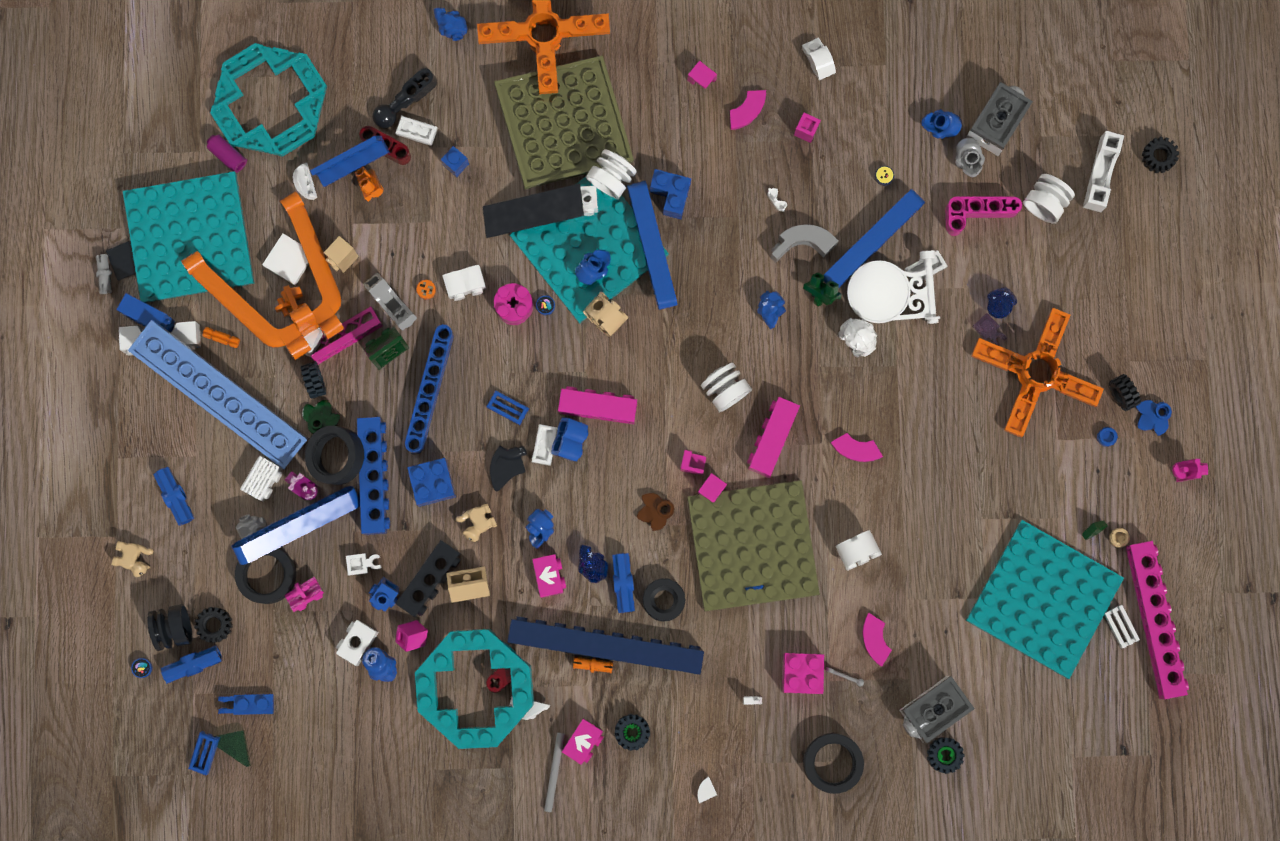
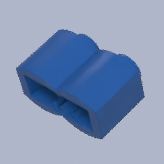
(569, 439)

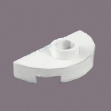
(303, 182)

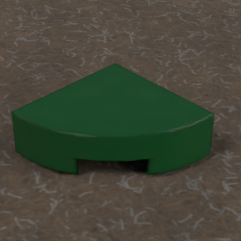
(1094, 529)

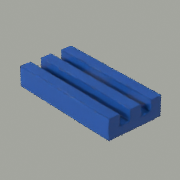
(521, 415)
(209, 737)

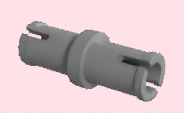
(103, 274)

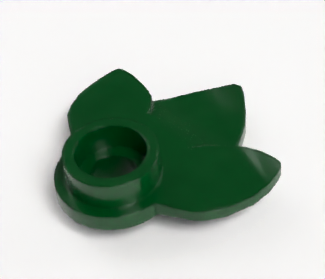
(320, 414)

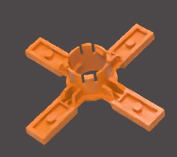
(545, 51)
(1031, 389)

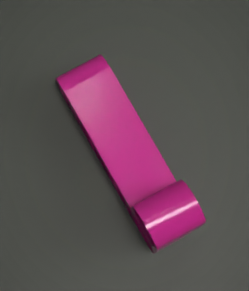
(983, 212)

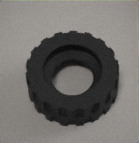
(649, 603)

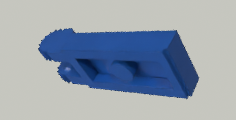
(249, 704)

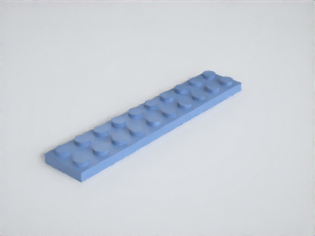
(217, 394)

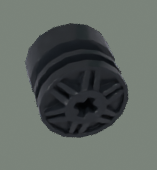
(170, 628)

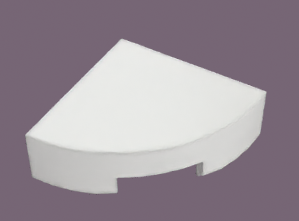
(752, 700)
(706, 790)

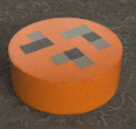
(426, 289)

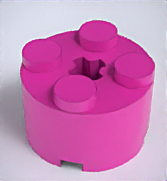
(523, 306)

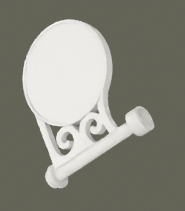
(882, 291)

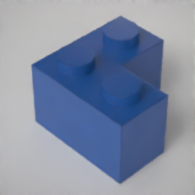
(674, 188)

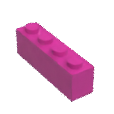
(597, 406)
(774, 437)

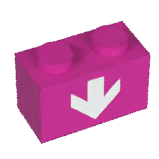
(548, 575)
(582, 742)

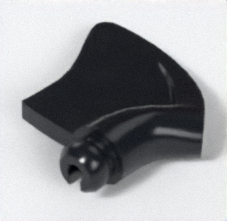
(506, 465)

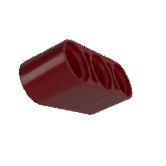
(394, 147)

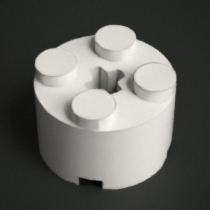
(858, 550)

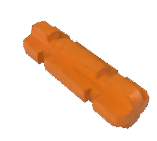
(221, 337)

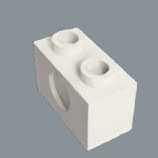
(367, 636)

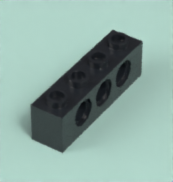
(407, 600)

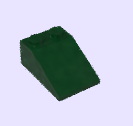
(385, 347)

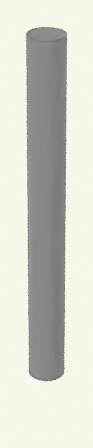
(554, 772)

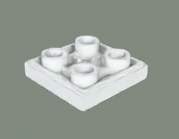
(287, 259)

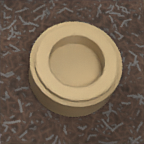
(1119, 537)

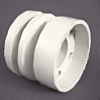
(610, 175)
(1048, 198)
(726, 387)

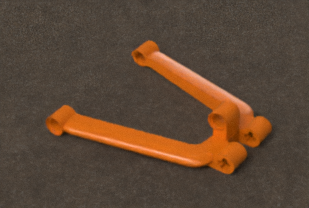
(304, 319)

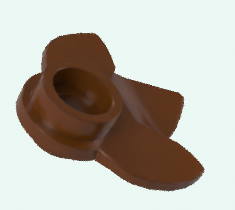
(652, 511)

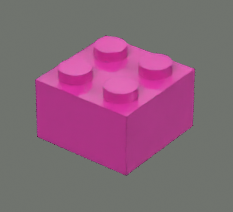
(803, 673)

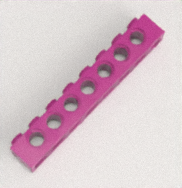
(1152, 630)

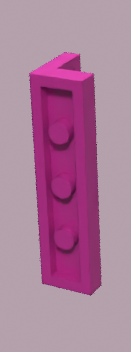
(348, 339)

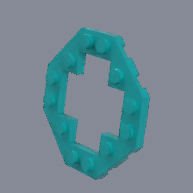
(258, 138)
(447, 719)

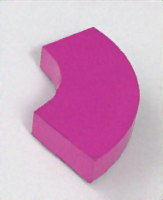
(748, 110)
(856, 450)
(873, 639)

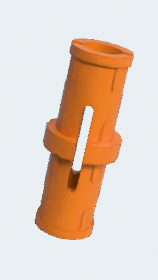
(592, 664)

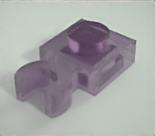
(987, 328)

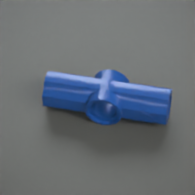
(173, 496)
(623, 583)
(191, 664)

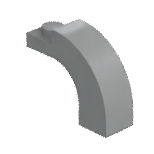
(807, 235)
(390, 301)

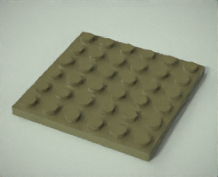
(566, 130)
(753, 541)

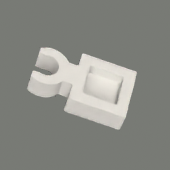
(359, 563)

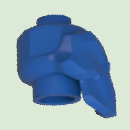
(450, 24)
(942, 124)
(593, 266)
(771, 308)
(540, 527)
(379, 665)

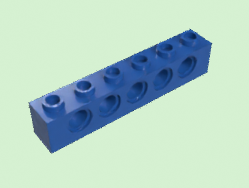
(371, 526)

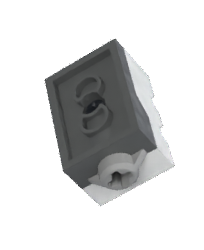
(1000, 118)
(935, 710)

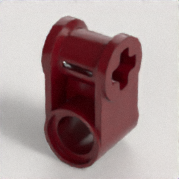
(503, 675)

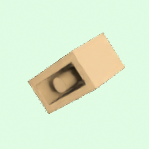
(340, 255)
(468, 584)

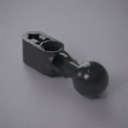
(385, 115)

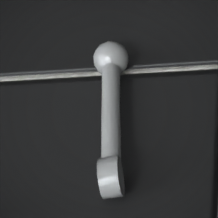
(860, 682)

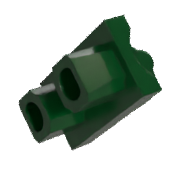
(822, 292)

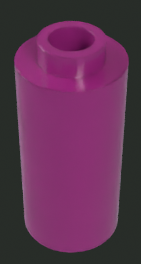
(226, 153)

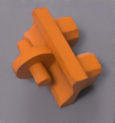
(369, 183)
(289, 296)

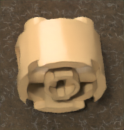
(605, 314)

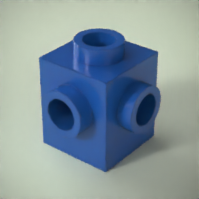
(383, 594)

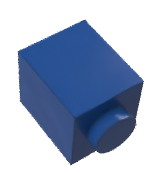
(454, 161)

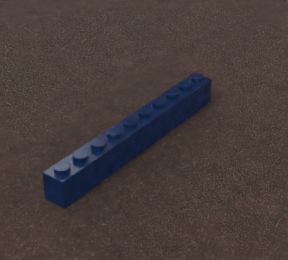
(606, 646)

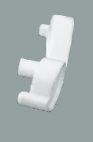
(779, 205)

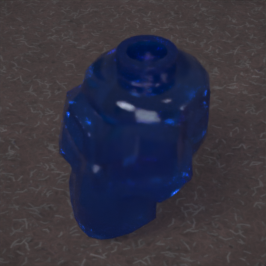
(1001, 302)
(592, 565)

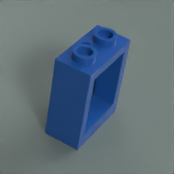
(144, 313)

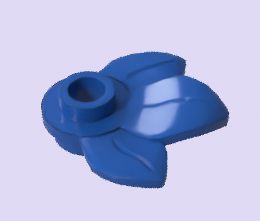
(1151, 418)

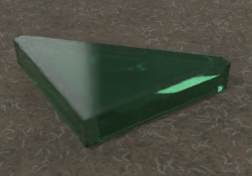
(235, 746)

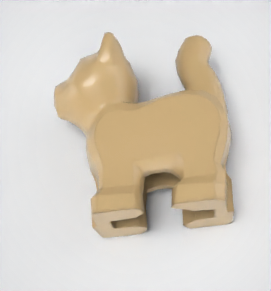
(480, 523)
(130, 556)

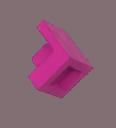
(702, 75)
(807, 127)
(693, 463)
(712, 488)
(411, 635)

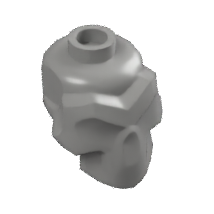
(969, 157)
(250, 525)

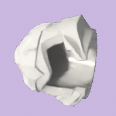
(858, 336)

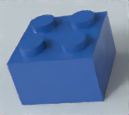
(431, 482)

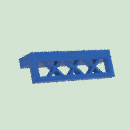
(351, 160)

